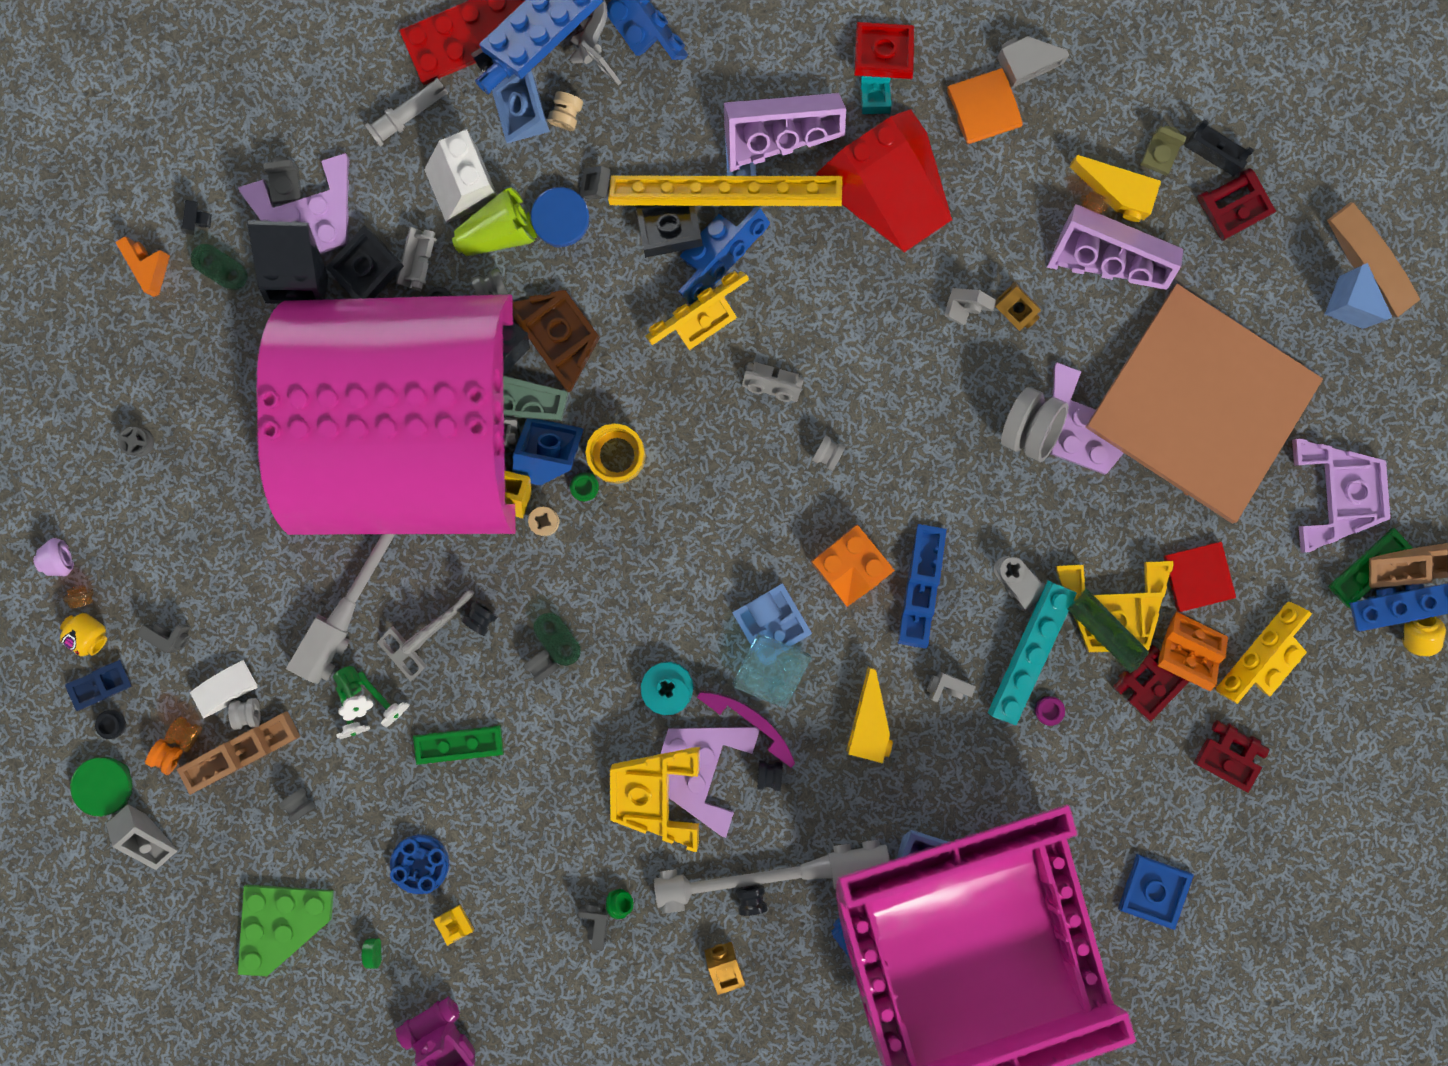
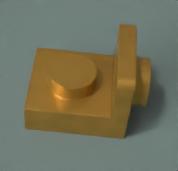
(724, 968)

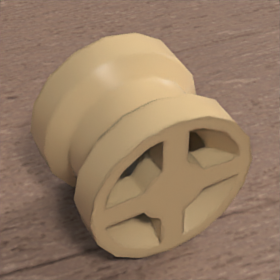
(549, 522)

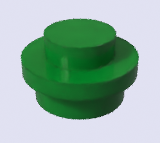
(584, 487)
(619, 904)

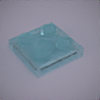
(771, 670)

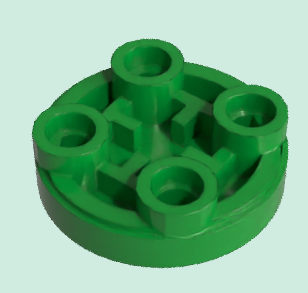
(101, 786)

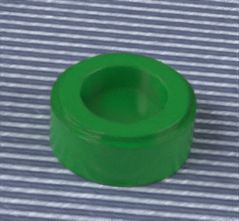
(371, 953)

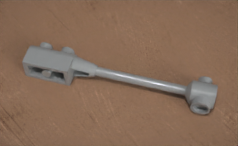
(328, 634)
(675, 890)

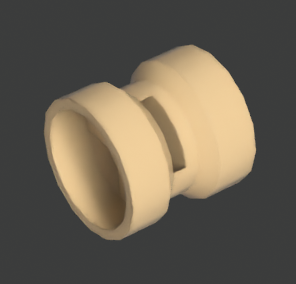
(565, 111)

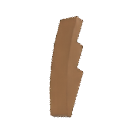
(1364, 245)
(1409, 566)
(238, 753)

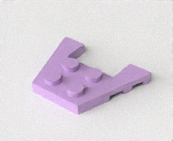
(323, 211)
(1075, 441)
(1354, 492)
(692, 791)

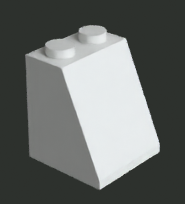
(459, 177)

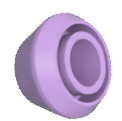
(54, 558)

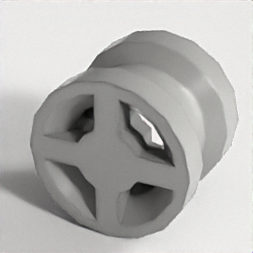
(828, 453)
(244, 713)

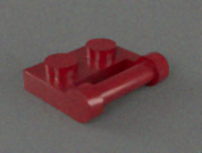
(1241, 212)

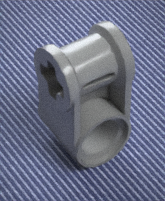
(1022, 584)

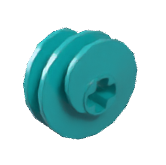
(681, 691)

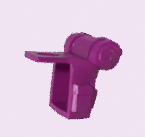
(436, 1037)

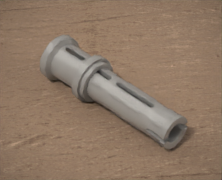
(395, 119)

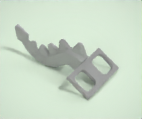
(588, 41)
(408, 647)

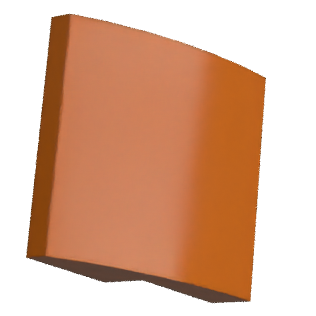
(985, 106)
(1193, 651)

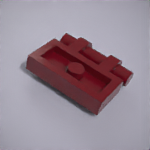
(1155, 692)
(1227, 764)

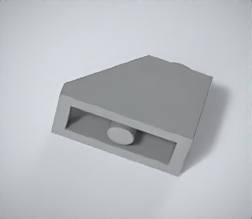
(1028, 59)
(139, 837)

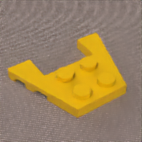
(1133, 610)
(642, 795)

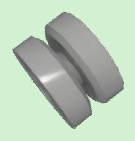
(1034, 424)

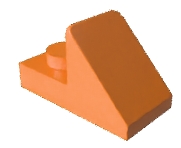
(147, 269)

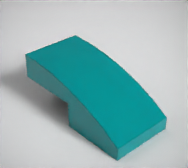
(875, 95)

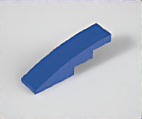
(922, 586)

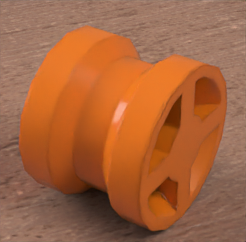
(163, 756)

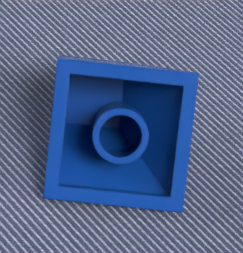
(546, 450)

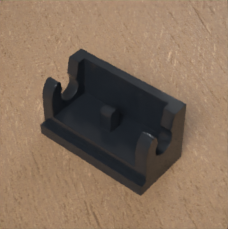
(1218, 149)

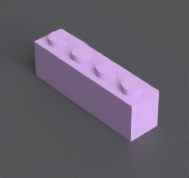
(779, 125)
(1114, 250)

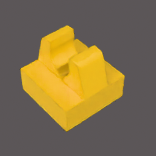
(453, 924)

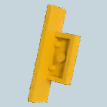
(702, 317)
(1269, 657)

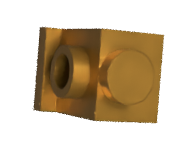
(1005, 304)

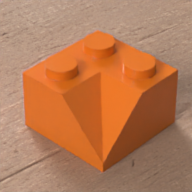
(852, 565)

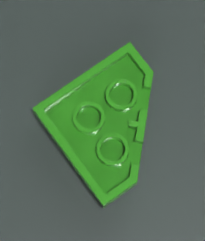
(278, 924)

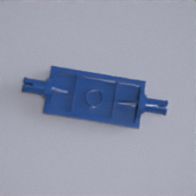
(529, 37)

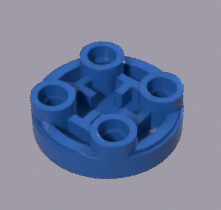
(560, 217)
(419, 864)

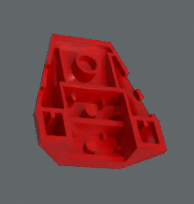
(893, 181)

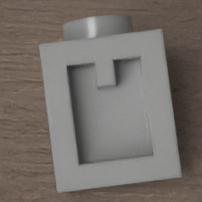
(965, 301)
(955, 687)

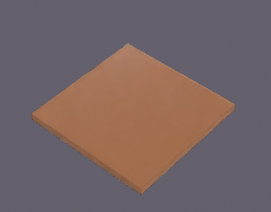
(1204, 403)

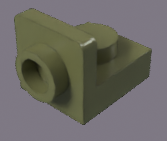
(1163, 149)

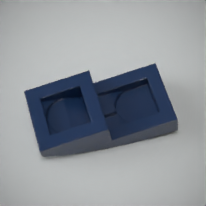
(98, 685)

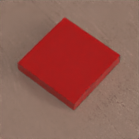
(884, 50)
(1200, 577)

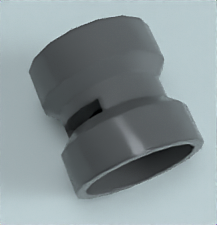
(490, 284)

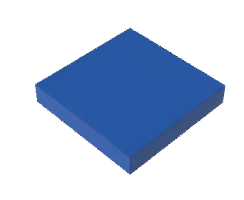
(1155, 891)

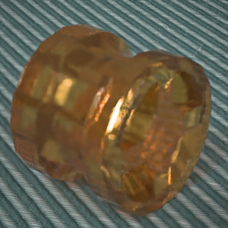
(183, 733)

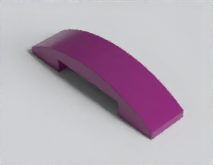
(719, 702)

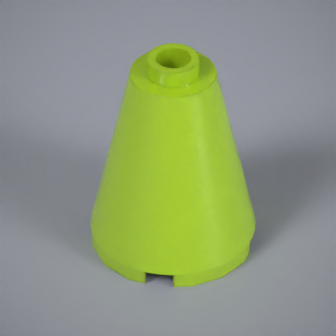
(495, 226)

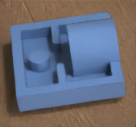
(773, 616)

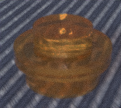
(1094, 202)
(78, 596)

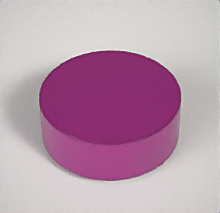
(1050, 710)

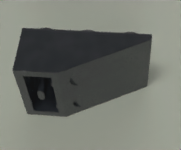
(287, 261)

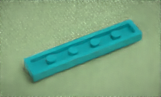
(1031, 653)

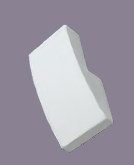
(222, 688)

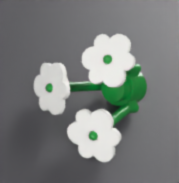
(348, 685)

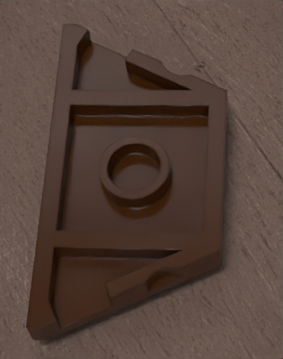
(558, 333)

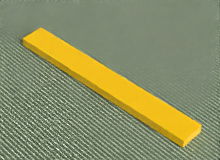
(726, 190)

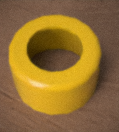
(597, 441)

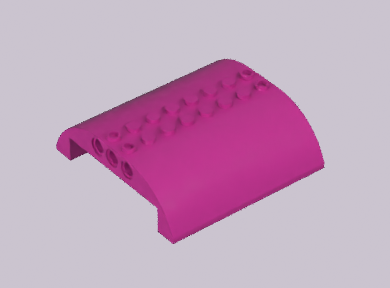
(385, 415)
(981, 952)

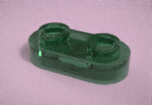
(219, 268)
(557, 639)

